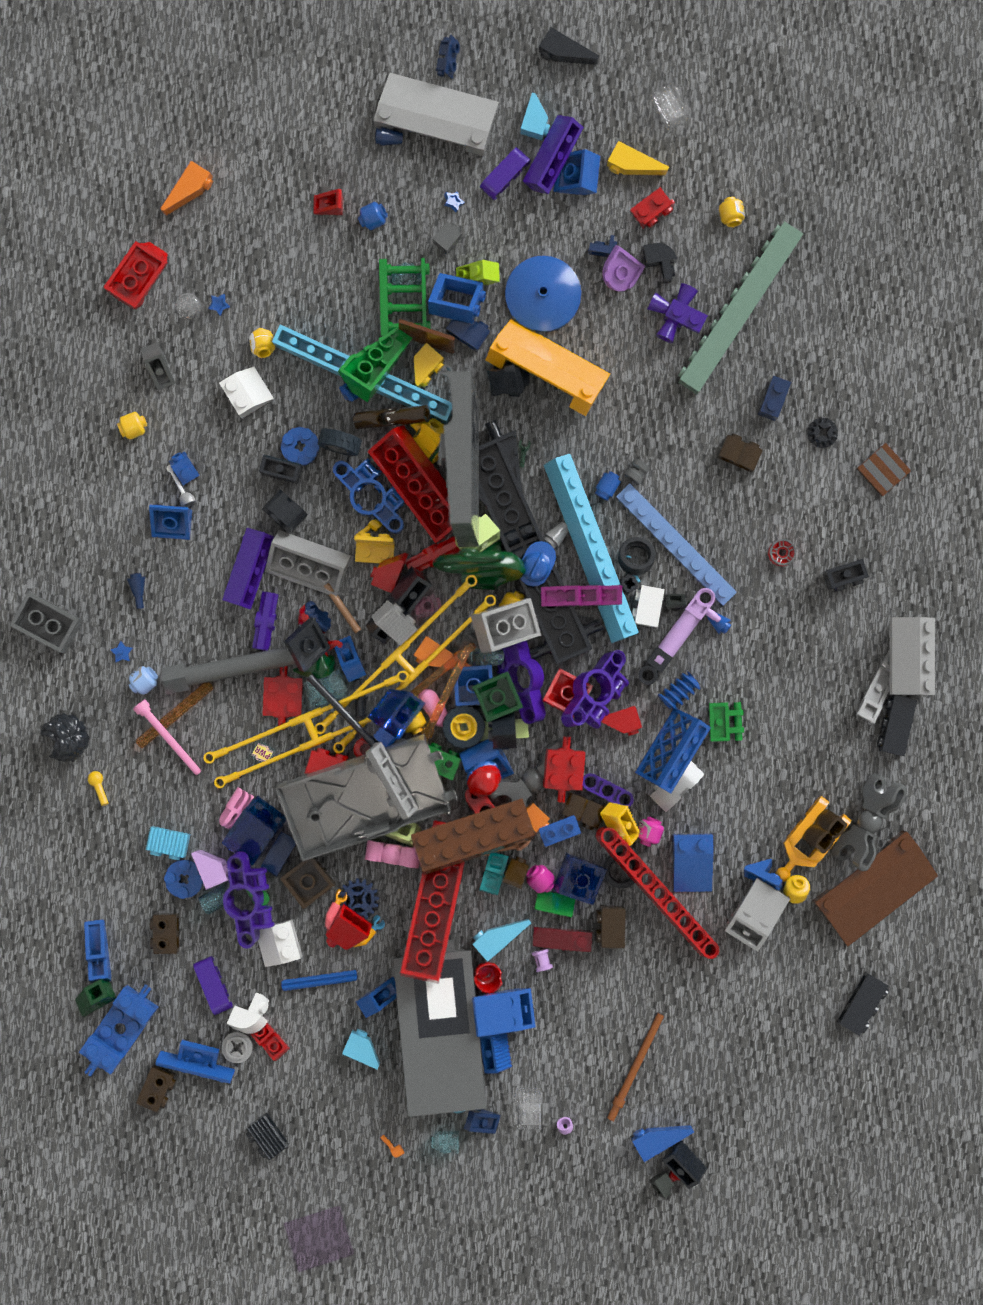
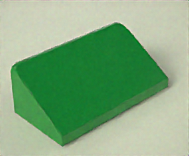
(555, 903)

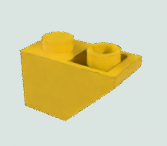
(425, 364)

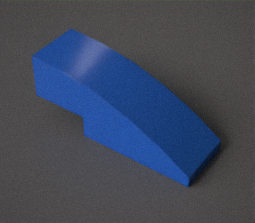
(97, 951)

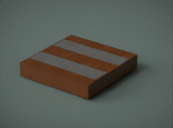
(883, 469)

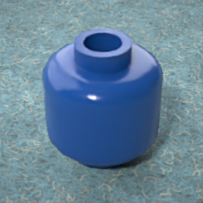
(372, 216)

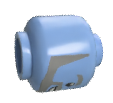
(143, 680)

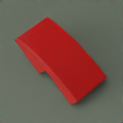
(271, 1042)

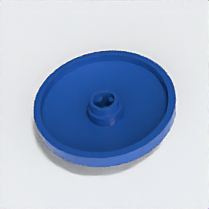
(538, 310)

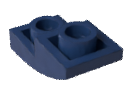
(279, 854)

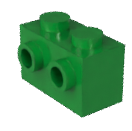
(450, 764)

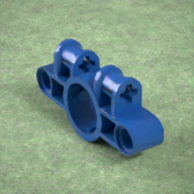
(354, 482)

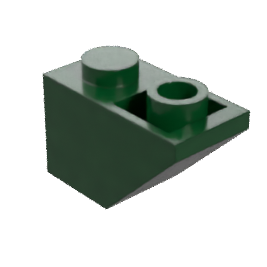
(95, 997)

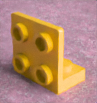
(373, 549)

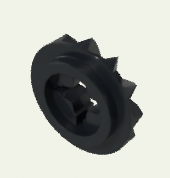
(813, 432)

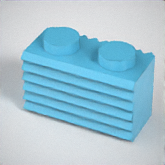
(167, 842)

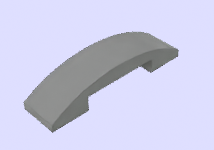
(876, 692)

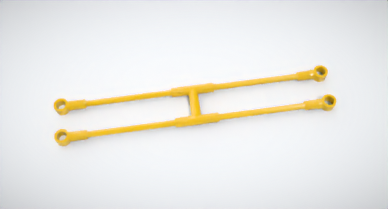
(396, 655)
(306, 718)

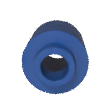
(607, 485)

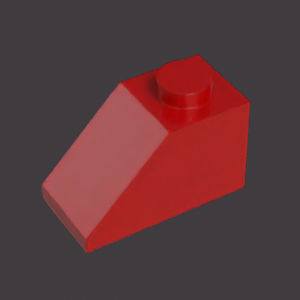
(388, 572)
(624, 721)

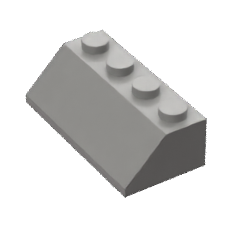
(306, 562)
(912, 656)

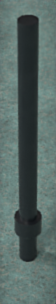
(341, 710)

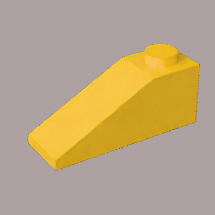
(632, 162)

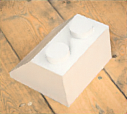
(246, 391)
(279, 944)

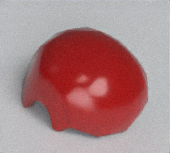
(492, 982)

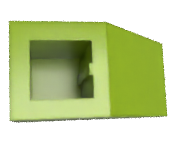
(480, 271)

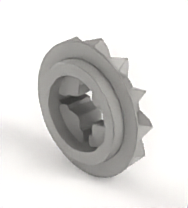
(227, 1047)

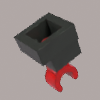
(663, 1182)

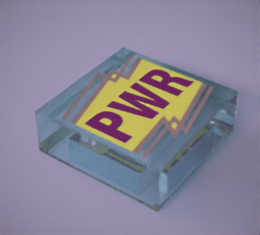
(262, 752)

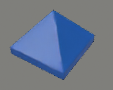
(347, 394)

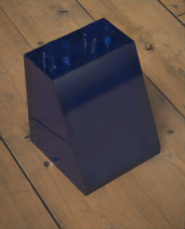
(254, 829)

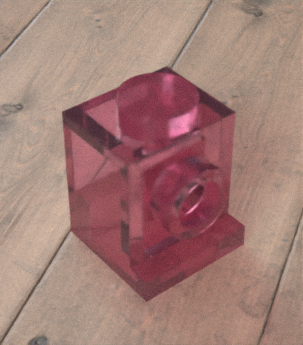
(421, 612)

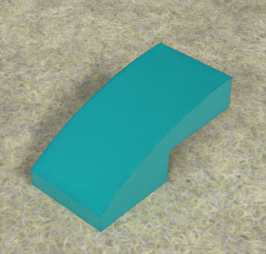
(493, 873)

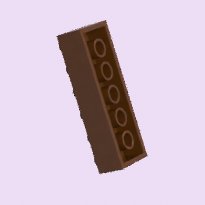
(472, 836)

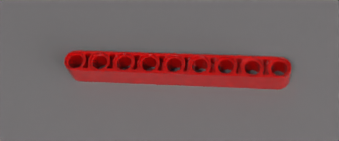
(665, 897)

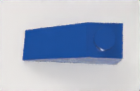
(655, 1140)

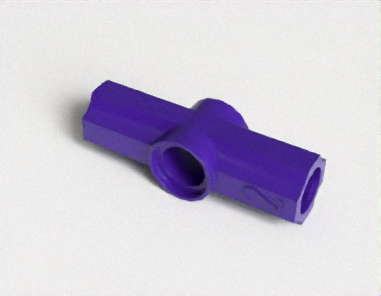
(265, 620)

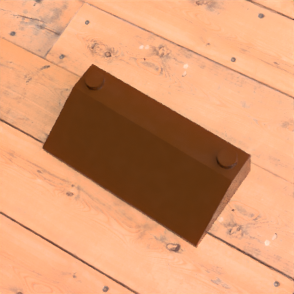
(873, 894)

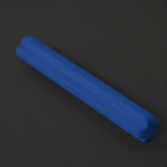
(319, 980)

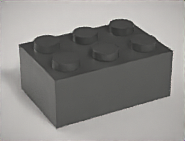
(46, 622)

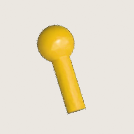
(95, 779)

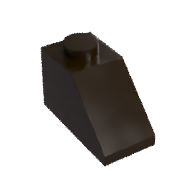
(516, 872)

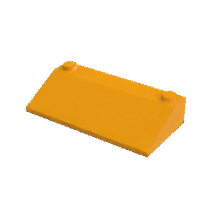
(549, 363)

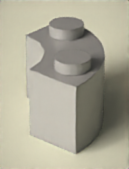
(687, 781)

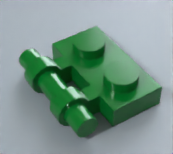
(719, 721)

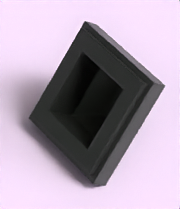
(675, 601)

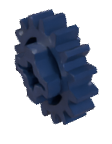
(365, 905)

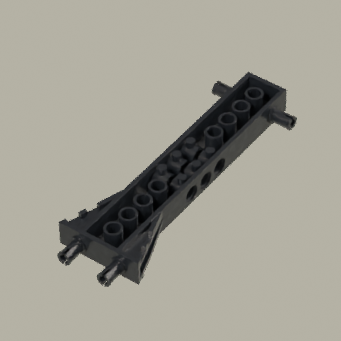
(510, 512)

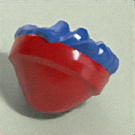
(483, 778)

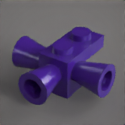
(677, 313)

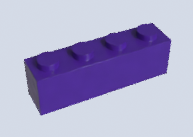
(553, 154)
(248, 568)

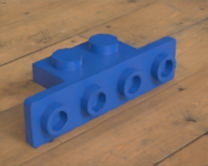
(196, 1060)

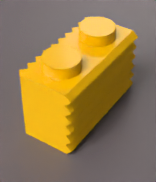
(621, 820)

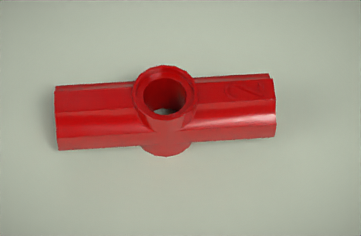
(428, 555)

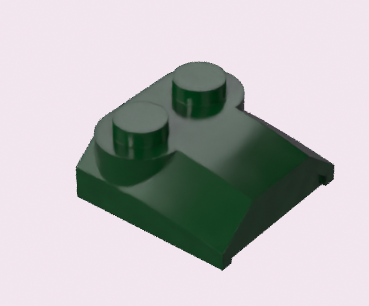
(497, 696)

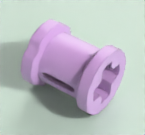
(542, 960)

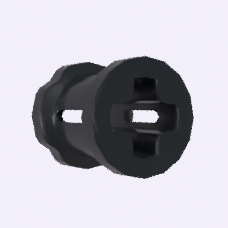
(631, 581)

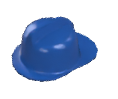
(538, 563)

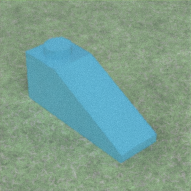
(496, 938)

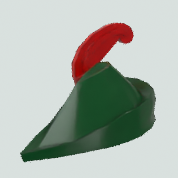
(323, 666)

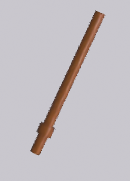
(619, 1101)

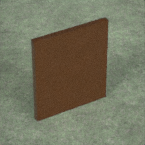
(425, 335)

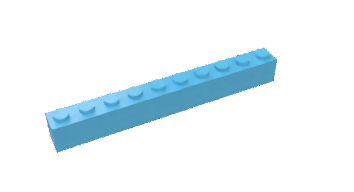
(333, 360)
(589, 543)

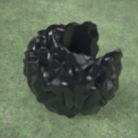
(69, 737)

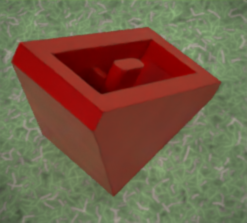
(329, 203)

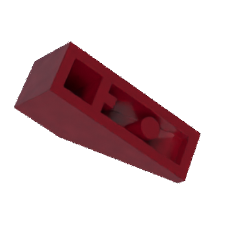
(562, 939)

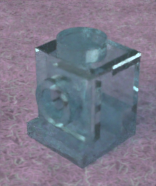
(446, 1141)

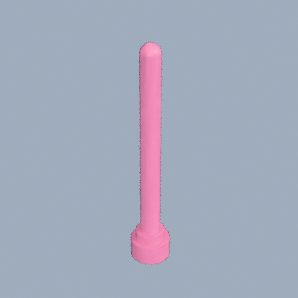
(144, 710)

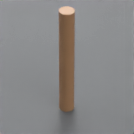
(344, 611)

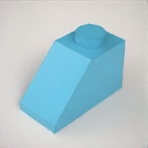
(535, 120)
(361, 1049)

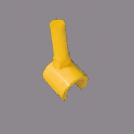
(373, 524)

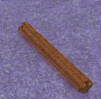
(175, 713)

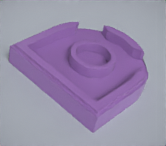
(621, 270)

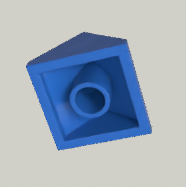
(170, 521)

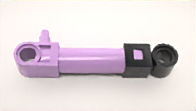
(678, 634)

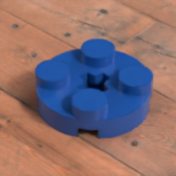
(308, 438)
(173, 878)

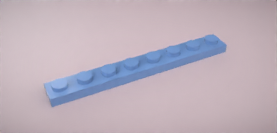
(675, 544)

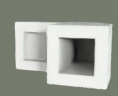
(250, 1020)

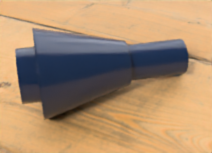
(137, 585)

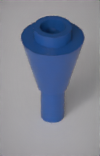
(721, 626)

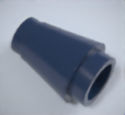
(386, 136)

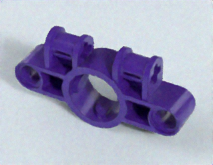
(611, 683)
(530, 697)
(254, 881)

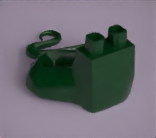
(490, 566)

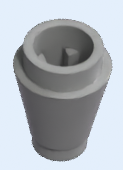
(556, 535)

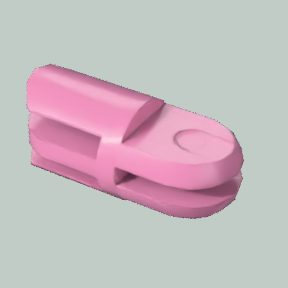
(431, 700)
(234, 807)

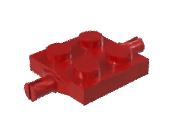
(282, 696)
(564, 769)

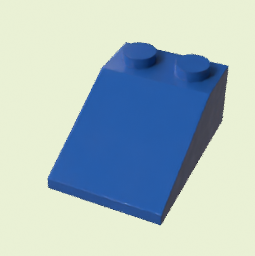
(692, 862)

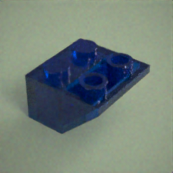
(396, 711)

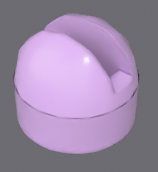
(565, 1120)

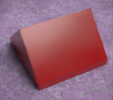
(561, 690)

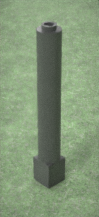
(180, 678)

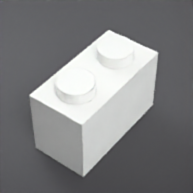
(648, 606)

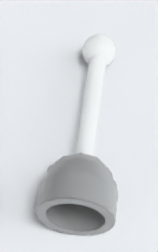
(186, 498)

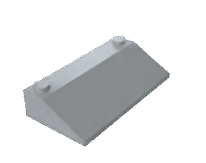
(436, 112)

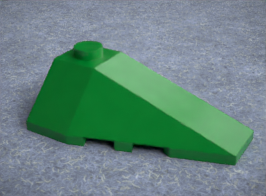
(370, 367)

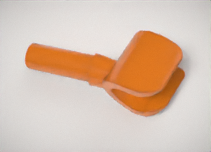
(395, 1151)

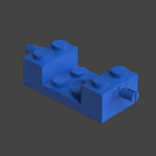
(107, 1046)

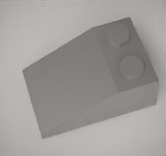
(505, 625)

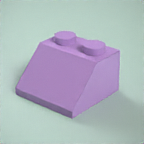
(211, 868)

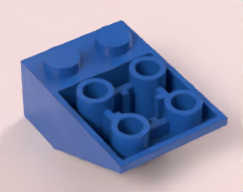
(503, 1012)

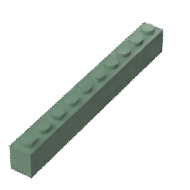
(740, 308)

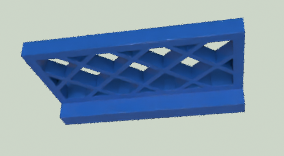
(681, 755)

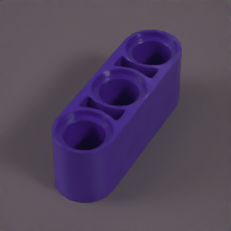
(507, 170)
(616, 793)
(212, 986)

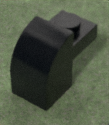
(660, 255)

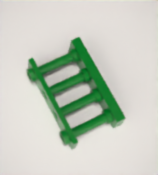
(387, 289)

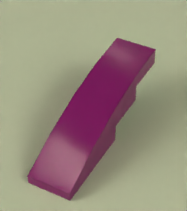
(581, 595)

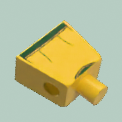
(428, 437)

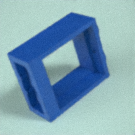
(452, 310)

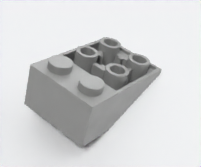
(757, 914)

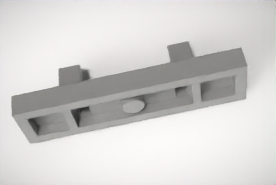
(391, 780)

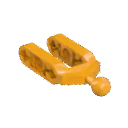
(795, 856)

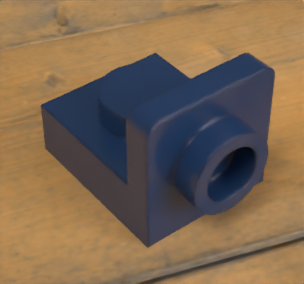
(600, 249)

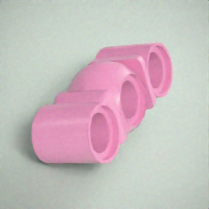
(391, 854)

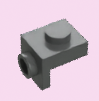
(467, 636)

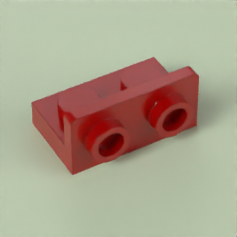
(652, 207)

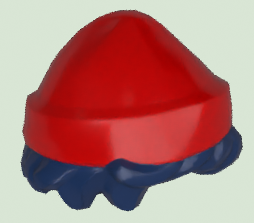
(311, 610)

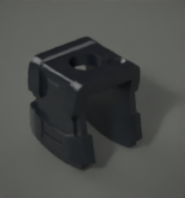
(508, 380)

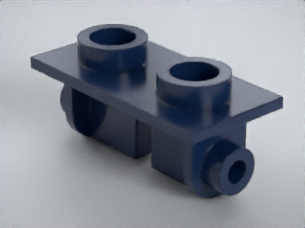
(449, 48)

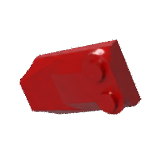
(136, 274)

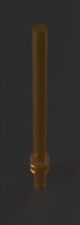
(440, 671)
(429, 730)

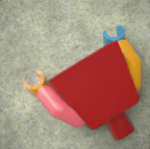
(347, 927)

